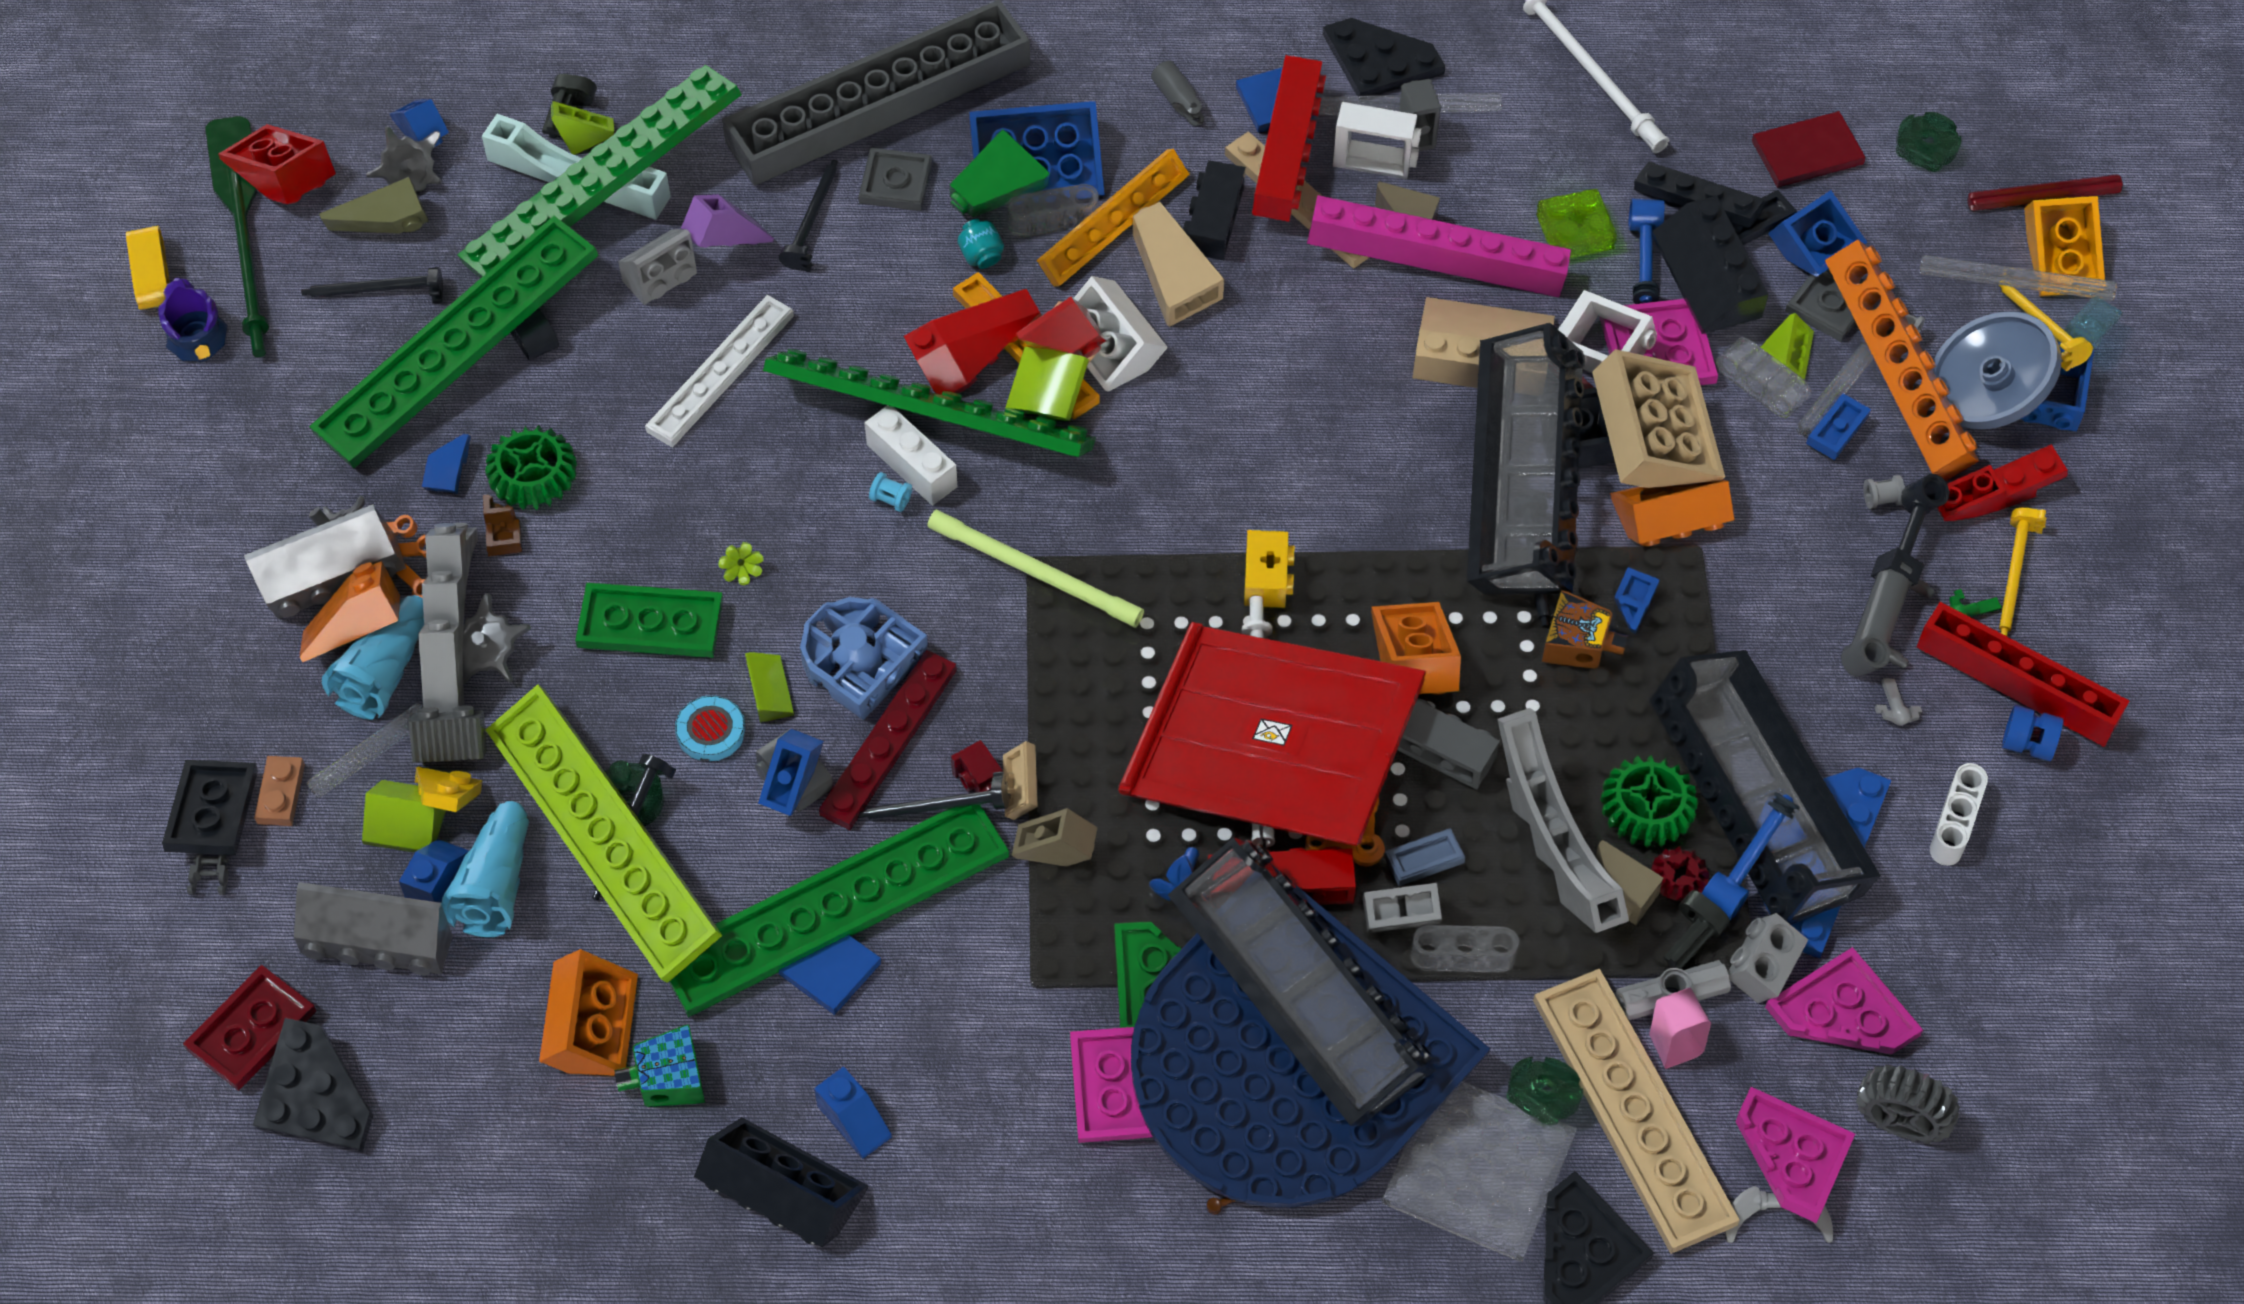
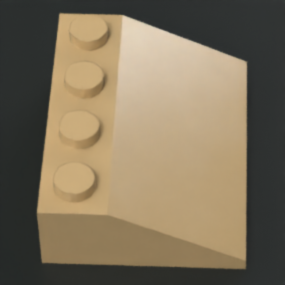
(1452, 336)
(1656, 421)

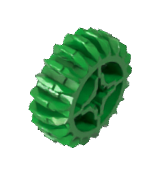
(534, 477)
(1666, 791)

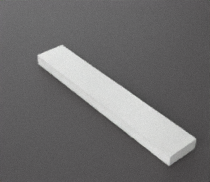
(719, 371)

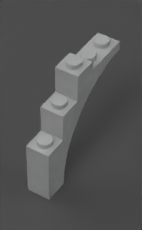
(444, 592)
(1536, 798)

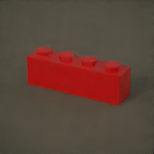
(1321, 874)

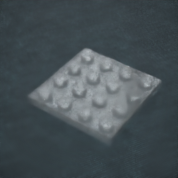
(1481, 1170)

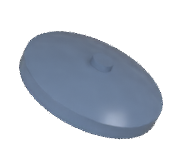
(1999, 368)

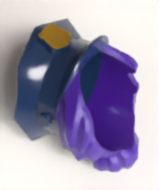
(191, 322)

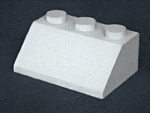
(1130, 340)

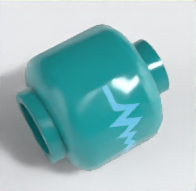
(980, 243)

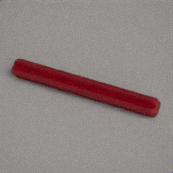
(2053, 190)

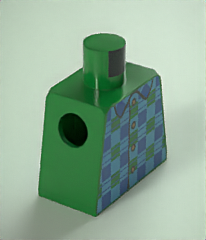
(664, 1070)

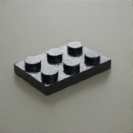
(210, 807)

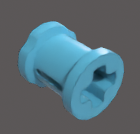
(890, 492)

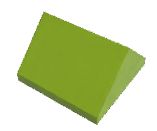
(398, 819)

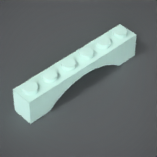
(523, 150)

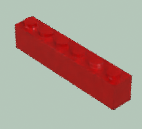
(1287, 138)
(2022, 673)

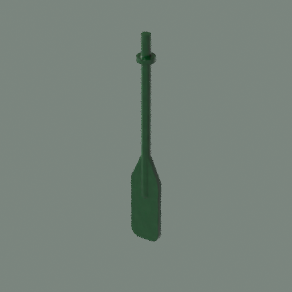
(237, 198)

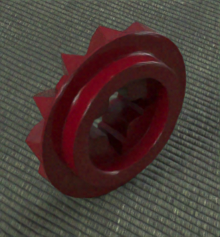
(1696, 873)

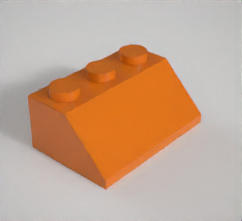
(1673, 510)
(588, 1015)

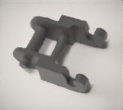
(196, 872)

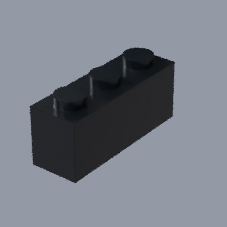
(1215, 208)

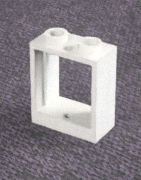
(1370, 156)
(1591, 306)

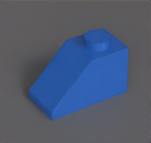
(419, 120)
(790, 771)
(432, 871)
(852, 1112)

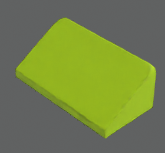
(769, 686)

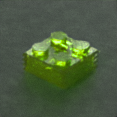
(1577, 223)

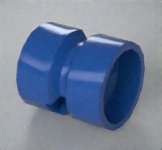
(2020, 728)

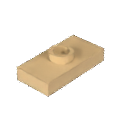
(1020, 774)

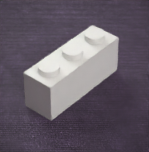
(911, 454)

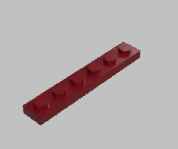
(887, 740)

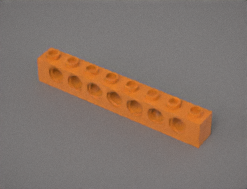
(1847, 270)

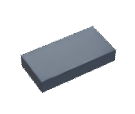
(1424, 857)

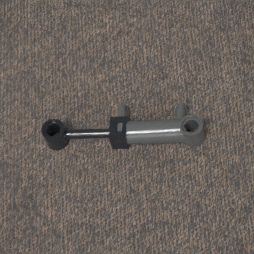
(1893, 577)

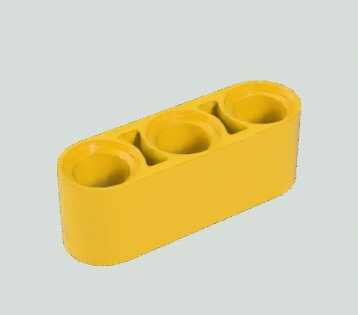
(148, 266)

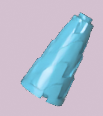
(375, 663)
(488, 876)

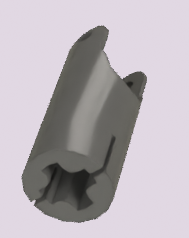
(1178, 91)

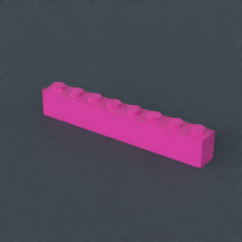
(1439, 246)

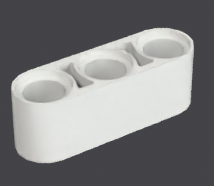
(1954, 827)

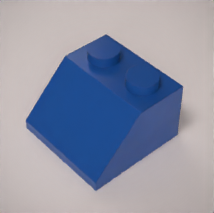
(1816, 234)

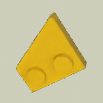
(446, 790)

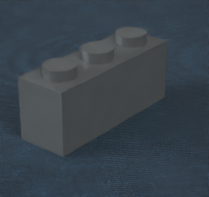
(1449, 744)

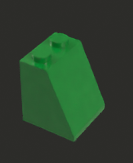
(996, 176)

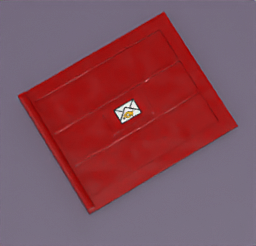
(1273, 734)

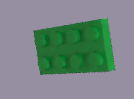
(649, 620)

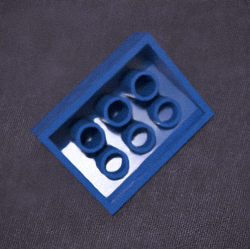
(1056, 135)

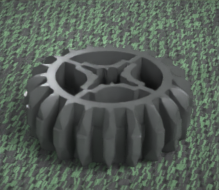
(1908, 1104)

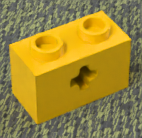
(1267, 567)

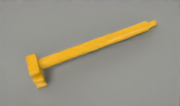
(2075, 349)
(2023, 520)

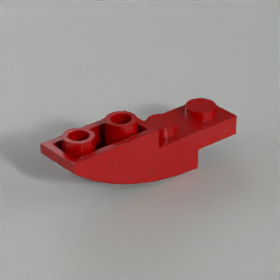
(2003, 487)

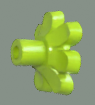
(741, 563)

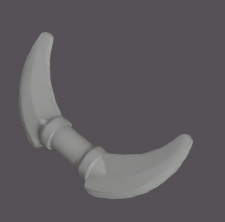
(1754, 1200)

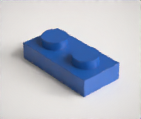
(1838, 426)

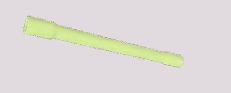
(1111, 604)

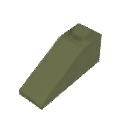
(381, 211)

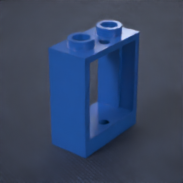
(2062, 415)

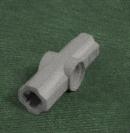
(1704, 980)

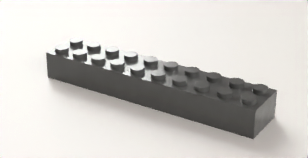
(876, 92)

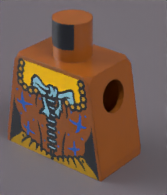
(1581, 633)

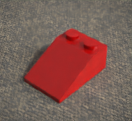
(280, 163)

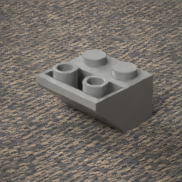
(659, 265)

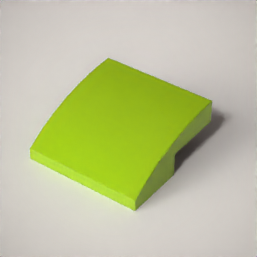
(1047, 383)

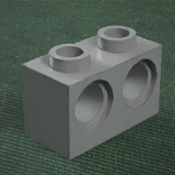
(1402, 908)
(1772, 961)

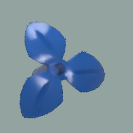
(1176, 874)

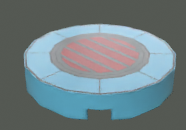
(710, 728)

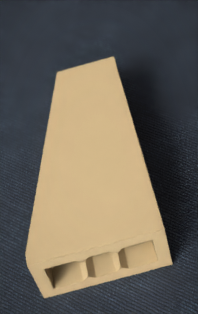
(1175, 265)

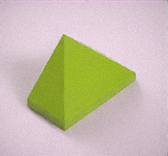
(580, 127)
(1791, 344)

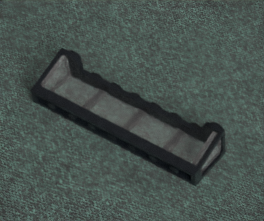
(1526, 463)
(1739, 756)
(1302, 981)

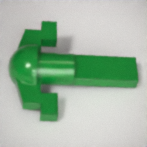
(1973, 609)

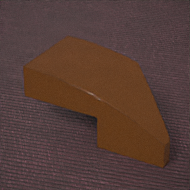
(502, 528)

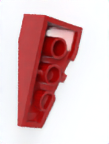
(965, 342)

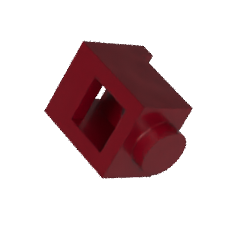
(975, 767)

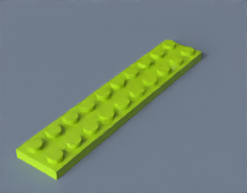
(603, 834)

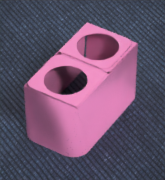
(1679, 1028)

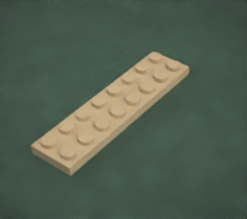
(1636, 1111)

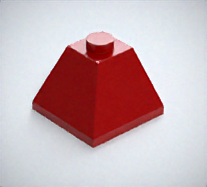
(1065, 329)

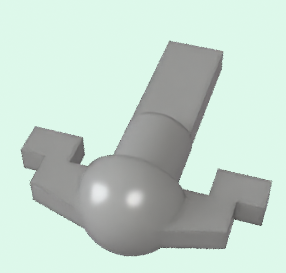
(1899, 713)

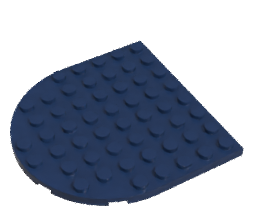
(1241, 1106)

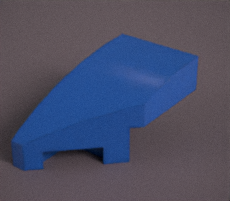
(445, 465)
(1635, 596)

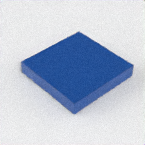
(1259, 96)
(833, 972)

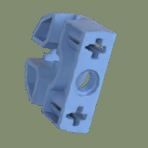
(859, 661)

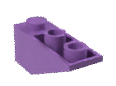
(719, 222)

